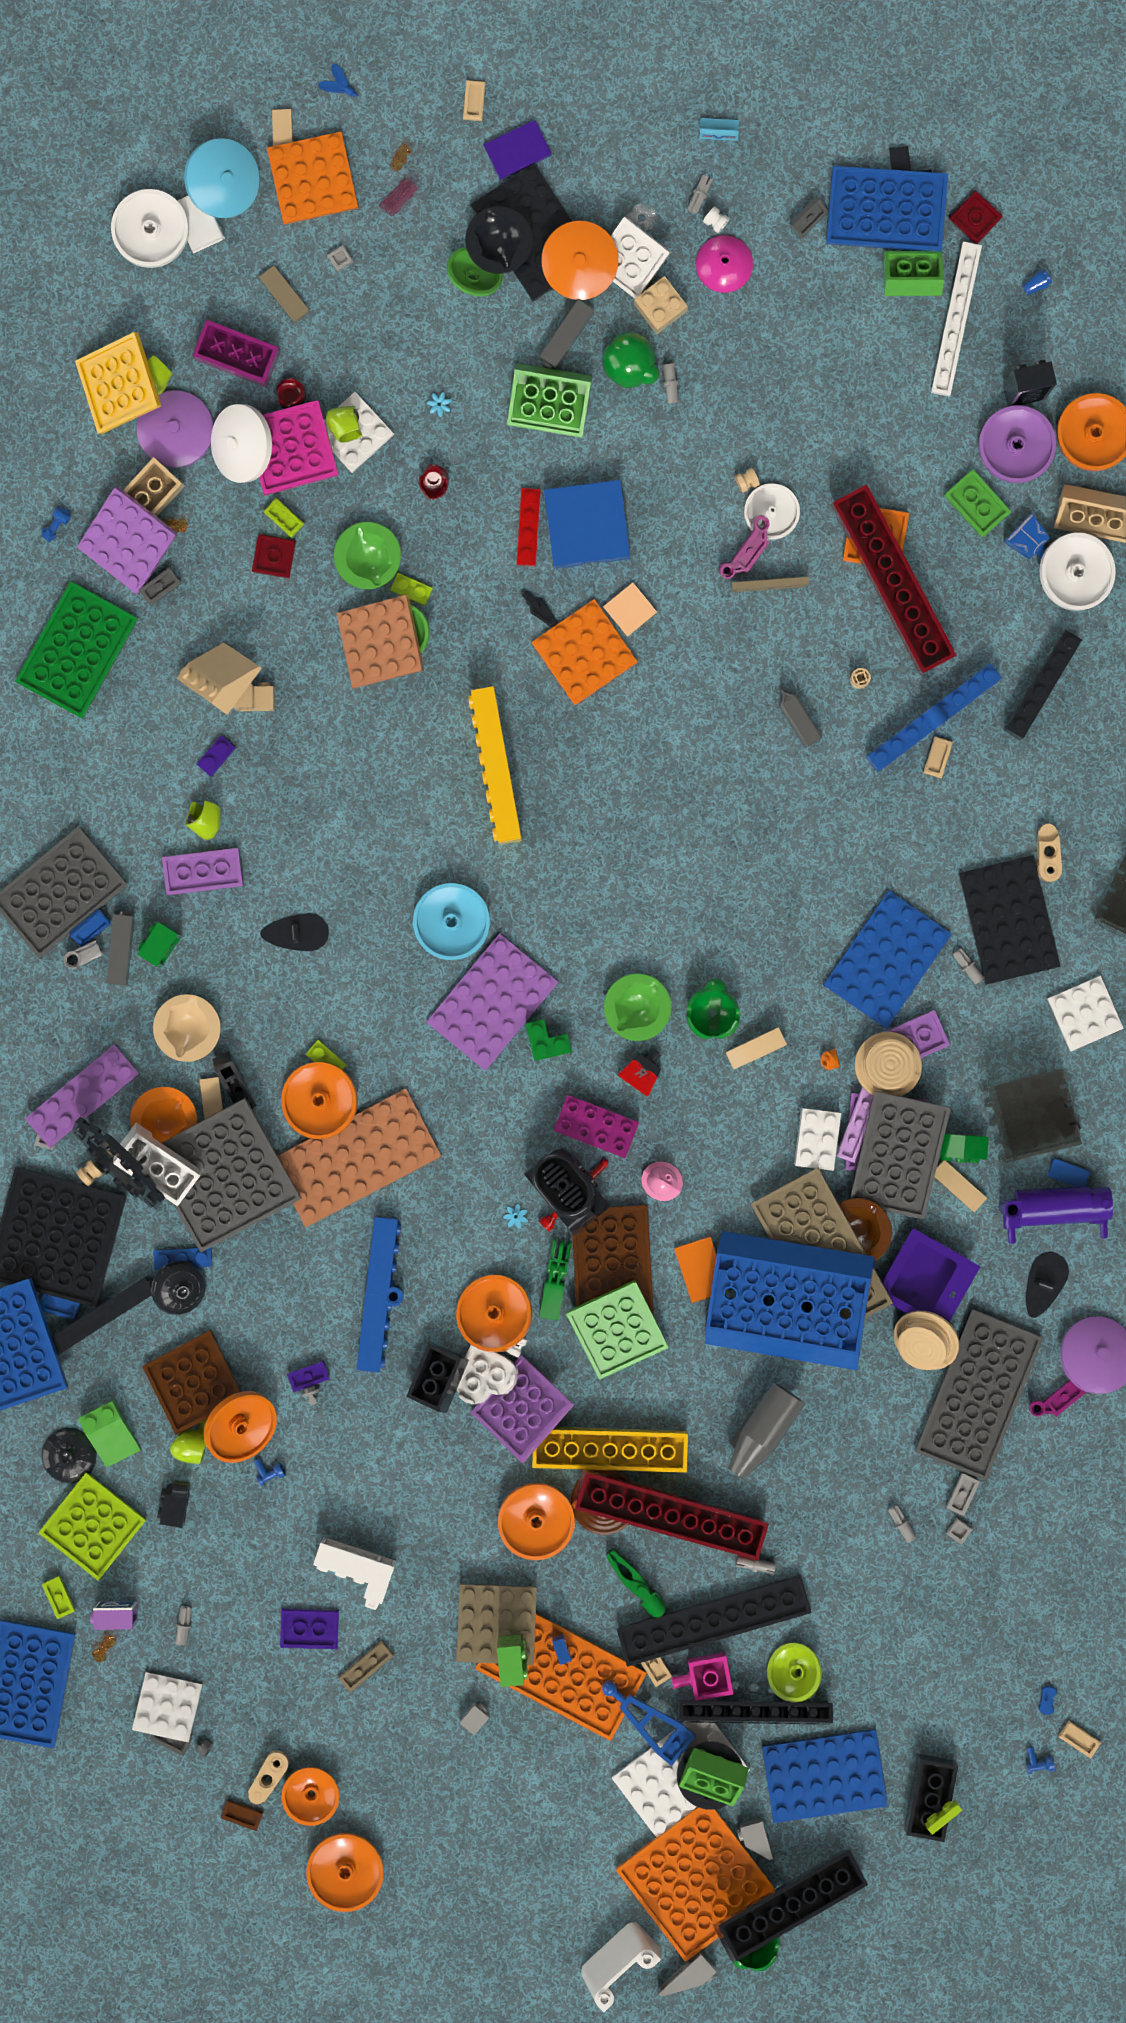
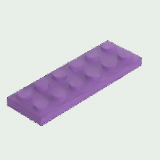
(82, 1096)

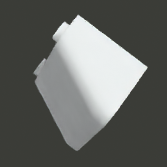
(615, 1957)

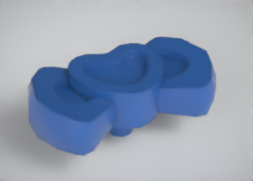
(1048, 1693)

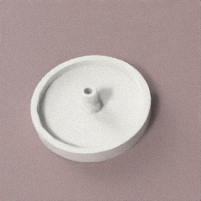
(777, 505)

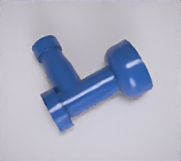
(264, 1476)
(1033, 1765)

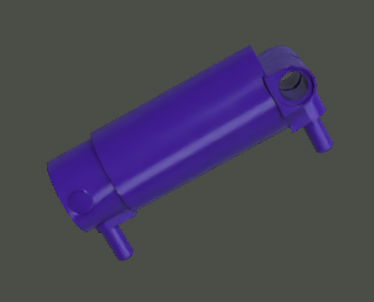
(1057, 1207)

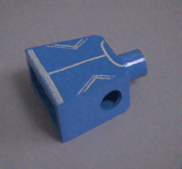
(1028, 538)

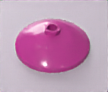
(722, 276)

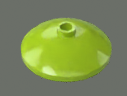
(783, 1672)

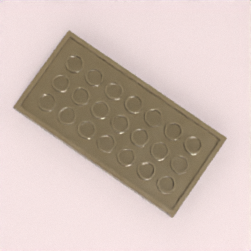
(811, 1215)

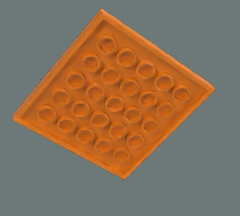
(694, 1879)

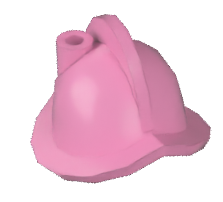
(662, 1181)

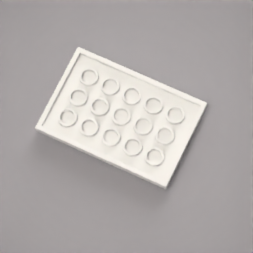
(653, 1786)

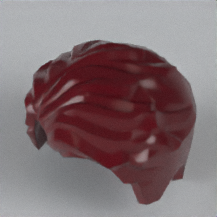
(291, 393)
(434, 481)

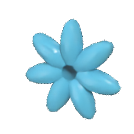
(443, 406)
(516, 1211)

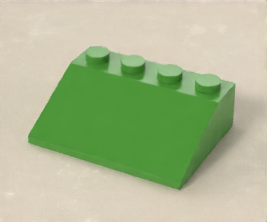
(549, 400)

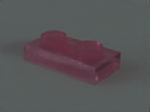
(398, 197)

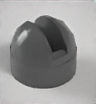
(203, 1750)

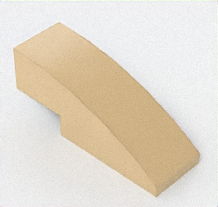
(756, 1048)

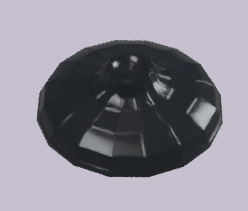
(178, 1287)
(68, 1455)

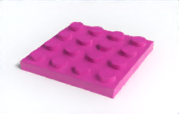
(299, 449)

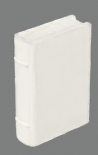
(202, 228)

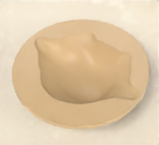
(186, 1028)
(888, 1064)
(926, 1340)

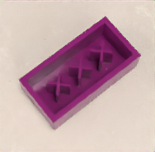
(236, 353)
(596, 1126)

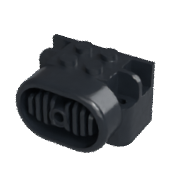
(576, 1203)

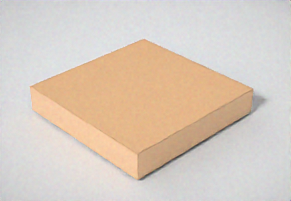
(630, 609)

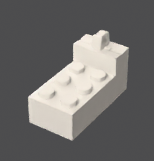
(166, 1168)
(357, 1564)

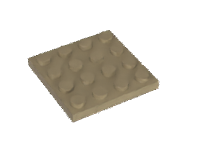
(494, 1612)

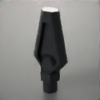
(539, 609)

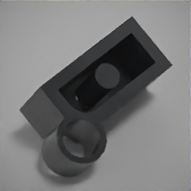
(175, 1504)

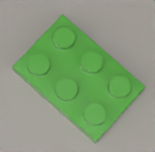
(977, 503)

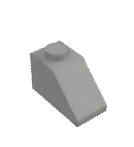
(755, 1837)

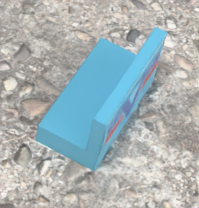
(719, 129)

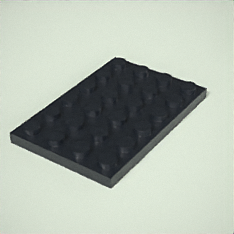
(537, 203)
(1009, 919)

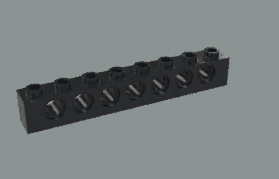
(754, 1712)

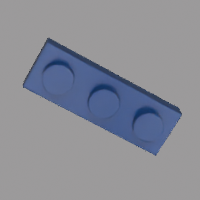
(193, 1255)

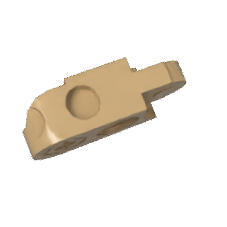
(1048, 837)
(261, 1789)

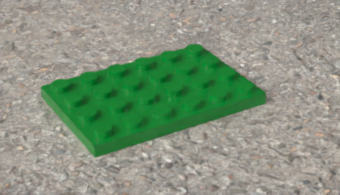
(76, 650)

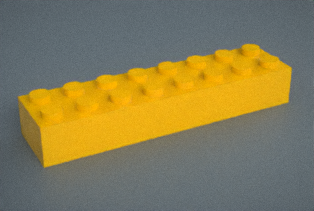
(496, 765)
(613, 1449)

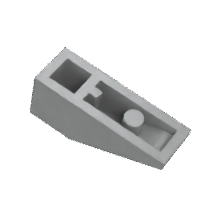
(690, 1975)

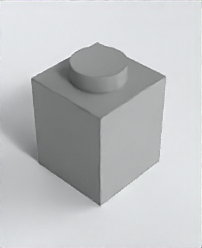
(475, 1717)

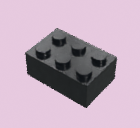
(437, 1378)

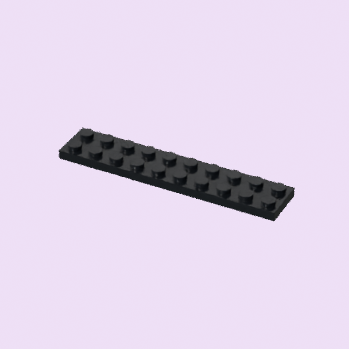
(713, 1620)

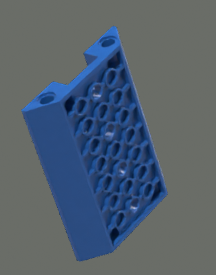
(792, 1276)

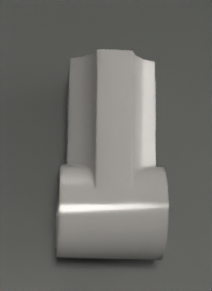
(85, 954)

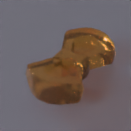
(100, 1654)

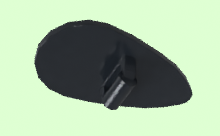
(297, 932)
(1045, 1282)

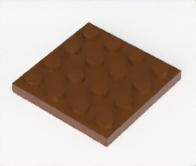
(191, 1381)

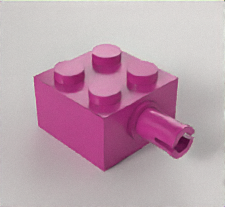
(707, 1676)

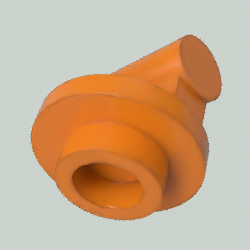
(830, 1059)

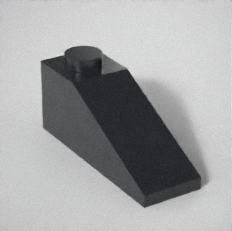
(232, 1078)

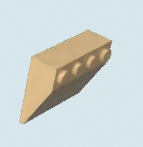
(220, 676)

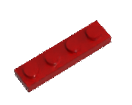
(528, 527)

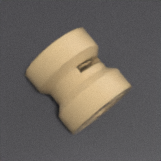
(747, 480)
(860, 678)
(89, 1172)

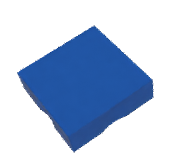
(587, 524)

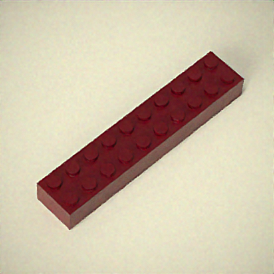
(893, 579)
(670, 1514)

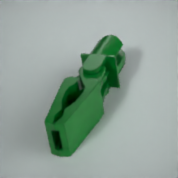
(554, 1289)
(650, 1600)

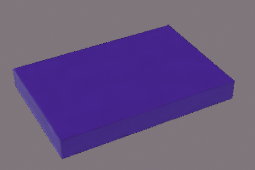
(517, 150)
(309, 1628)

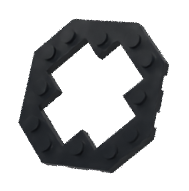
(95, 1142)

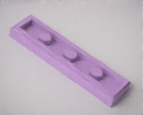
(856, 1127)

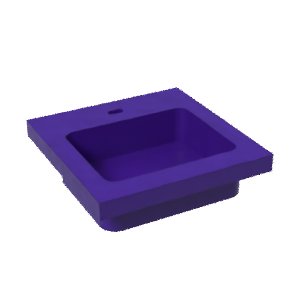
(927, 1275)

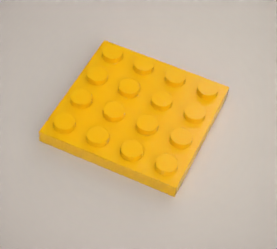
(118, 383)

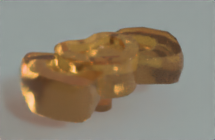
(400, 157)
(177, 526)

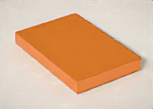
(697, 1267)

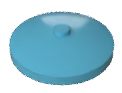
(221, 178)
(451, 921)

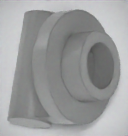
(310, 1392)

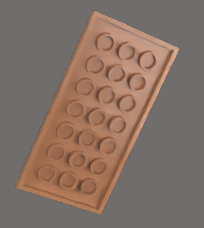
(363, 1158)

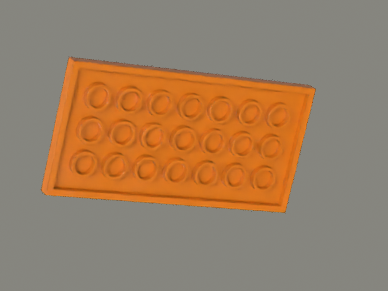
(575, 1686)

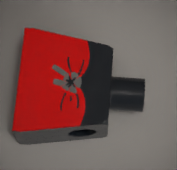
(642, 1072)

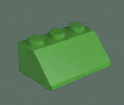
(913, 273)
(714, 1777)

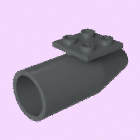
(764, 1429)

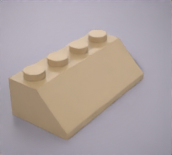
(1092, 513)

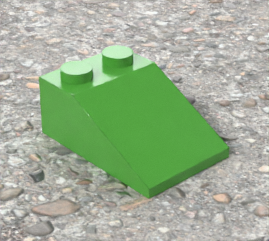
(109, 1433)

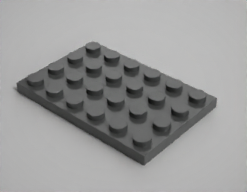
(59, 892)
(900, 1153)

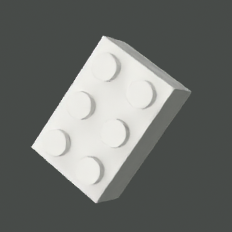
(817, 1139)

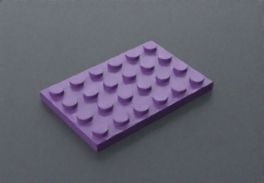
(492, 1002)

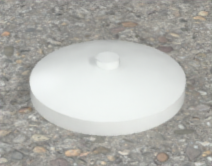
(149, 228)
(241, 443)
(1077, 571)

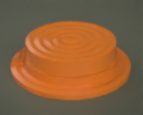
(164, 1112)

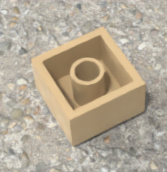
(660, 305)

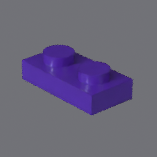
(216, 756)
(308, 1376)

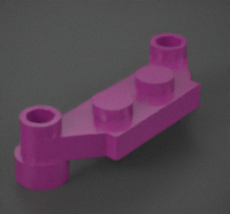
(749, 551)
(1057, 1401)

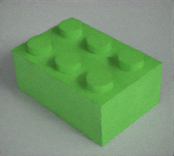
(512, 1660)

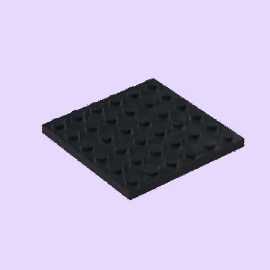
(58, 1235)

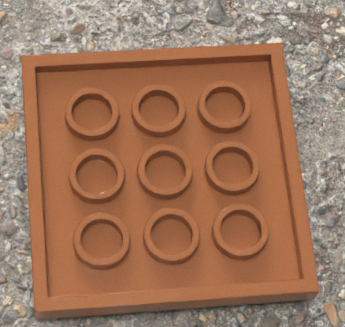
(380, 641)

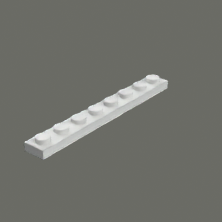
(956, 319)

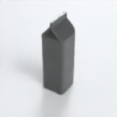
(799, 719)

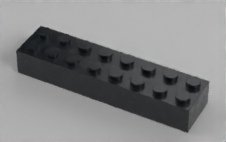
(790, 1905)

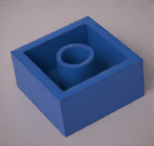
(561, 1649)

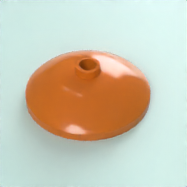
(305, 1808)

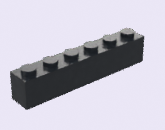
(1043, 685)

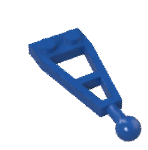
(674, 1745)

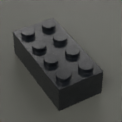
(1029, 383)
(930, 1791)

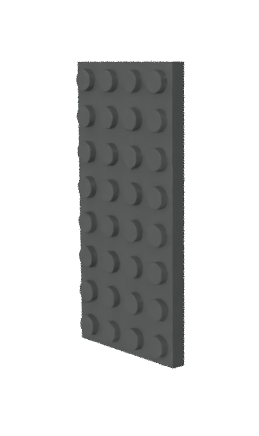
(979, 1395)

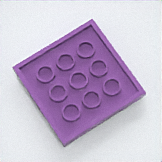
(127, 540)
(525, 1413)

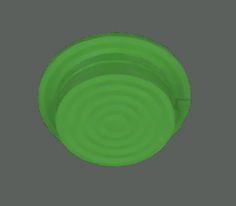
(367, 555)
(637, 1007)

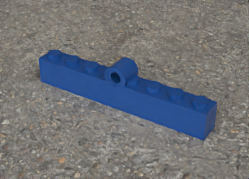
(934, 717)
(378, 1294)

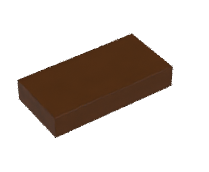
(242, 1815)

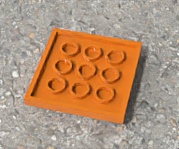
(312, 178)
(584, 652)

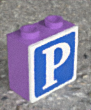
(114, 1615)

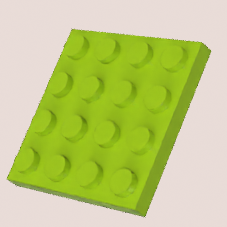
(92, 1526)

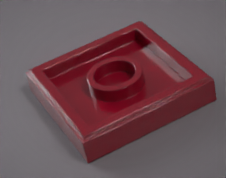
(975, 217)
(273, 556)

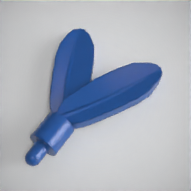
(341, 84)

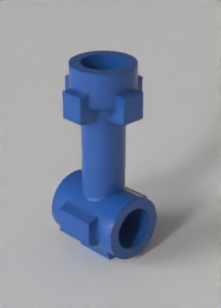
(61, 516)

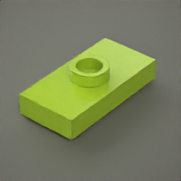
(283, 518)

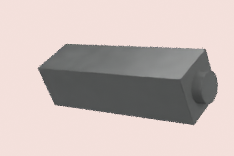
(566, 335)
(120, 948)

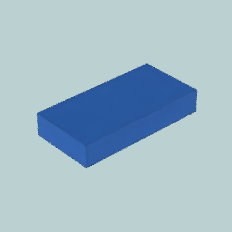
(89, 927)
(1068, 1173)
(59, 1306)

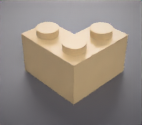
(257, 698)

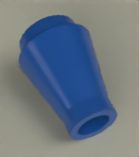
(1038, 282)

